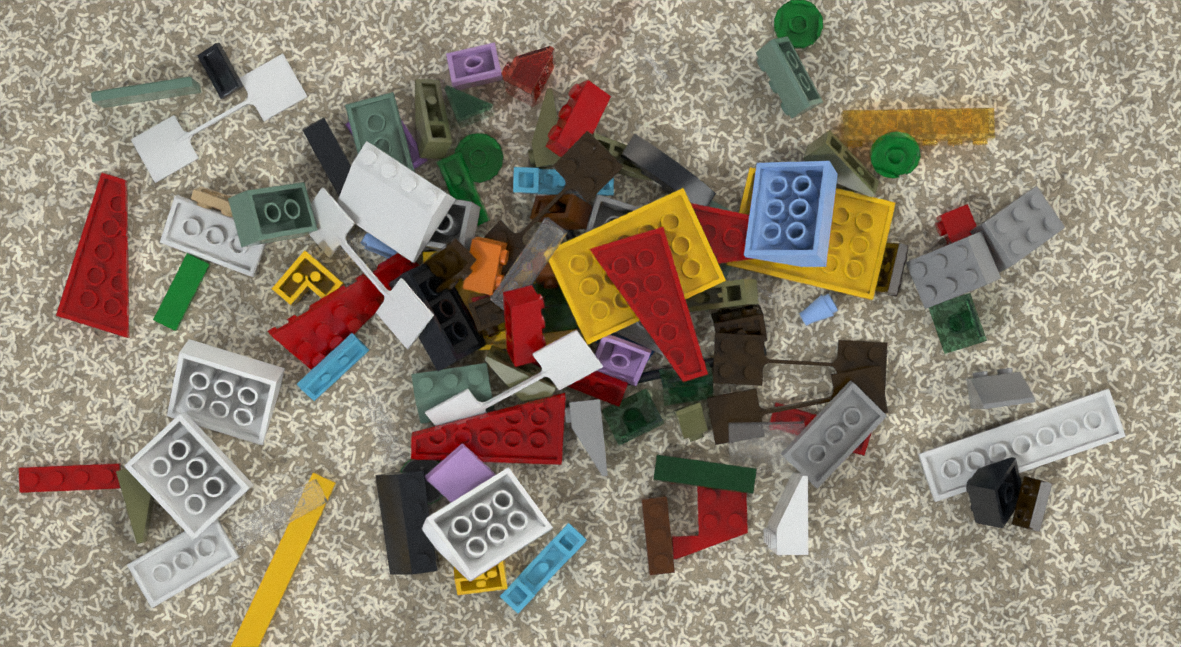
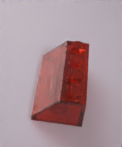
(529, 74)

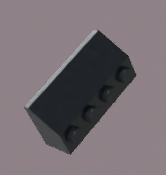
(452, 329)
(403, 510)

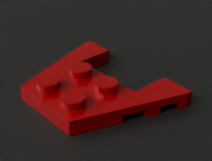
(720, 518)

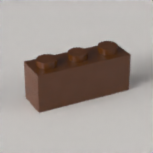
(657, 535)

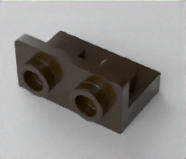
(451, 264)
(892, 269)
(487, 317)
(743, 320)
(1031, 503)

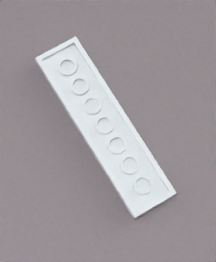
(1030, 440)

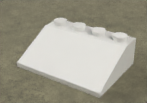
(393, 202)
(225, 391)
(188, 475)
(789, 522)
(486, 525)

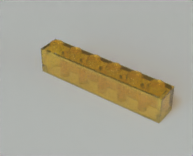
(922, 124)

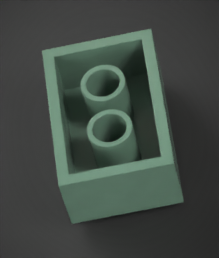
(272, 214)

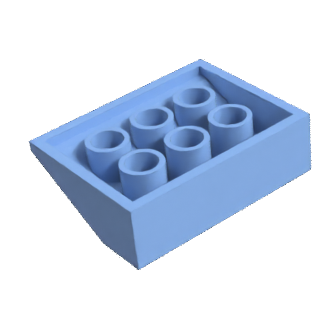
(791, 213)

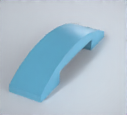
(546, 182)
(543, 567)

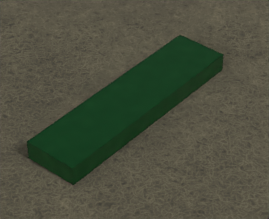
(705, 474)

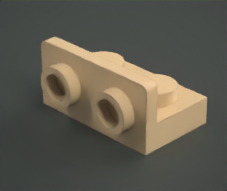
(212, 199)

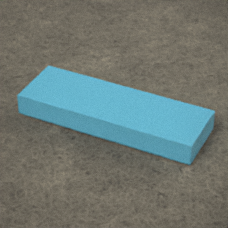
(332, 367)

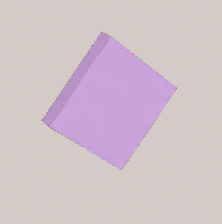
(459, 473)

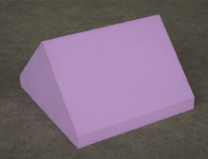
(474, 66)
(622, 358)

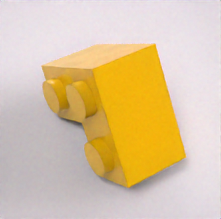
(304, 275)
(491, 580)

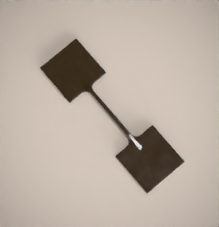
(584, 168)
(741, 358)
(745, 407)

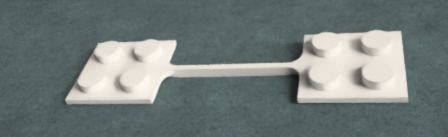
(169, 147)
(401, 307)
(561, 361)

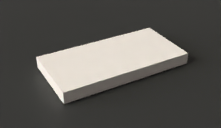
(209, 236)
(182, 563)

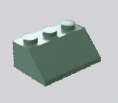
(788, 77)
(436, 387)

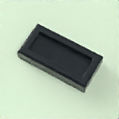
(220, 70)

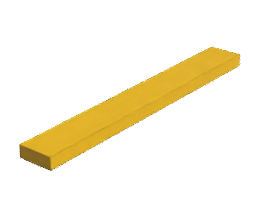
(280, 572)

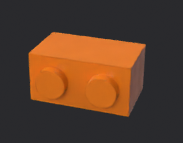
(487, 268)

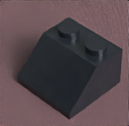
(994, 492)

